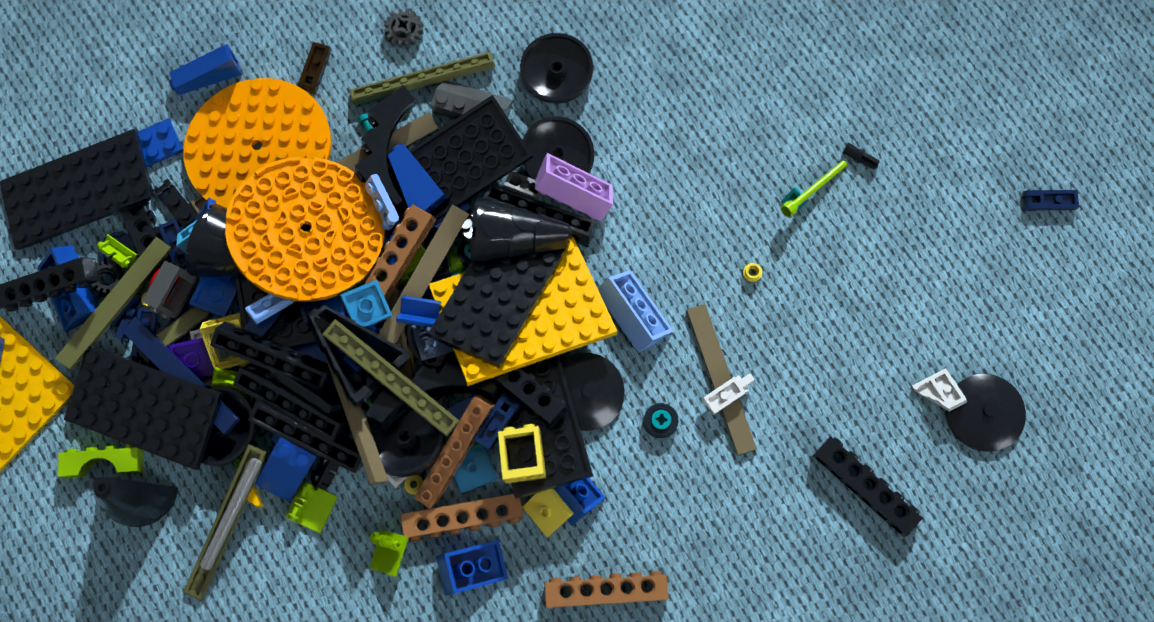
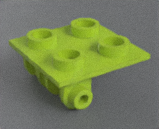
(311, 507)
(388, 551)

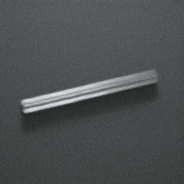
(230, 514)

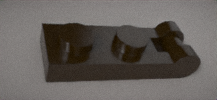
(314, 67)

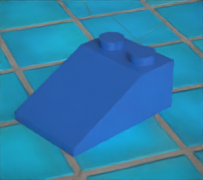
(285, 469)
(471, 567)

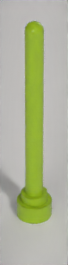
(790, 208)

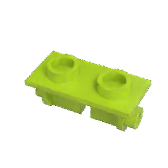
(119, 252)

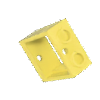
(208, 328)
(523, 474)

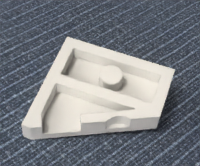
(941, 390)

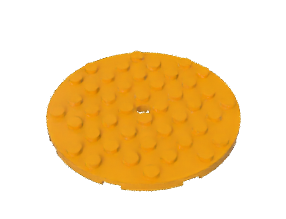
(236, 118)
(295, 263)

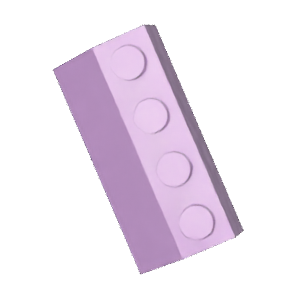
(574, 187)

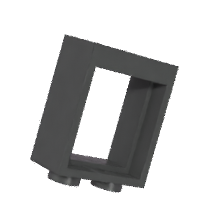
(161, 287)

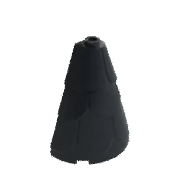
(513, 231)
(209, 248)
(362, 386)
(133, 501)

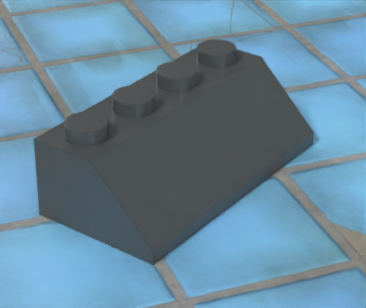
(456, 99)

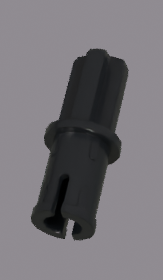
(861, 156)

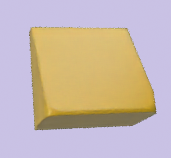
(255, 498)

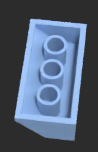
(634, 310)

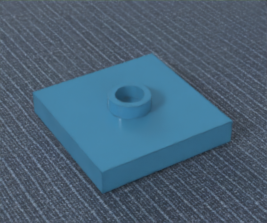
(366, 304)
(475, 471)

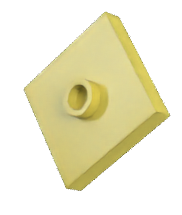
(548, 511)

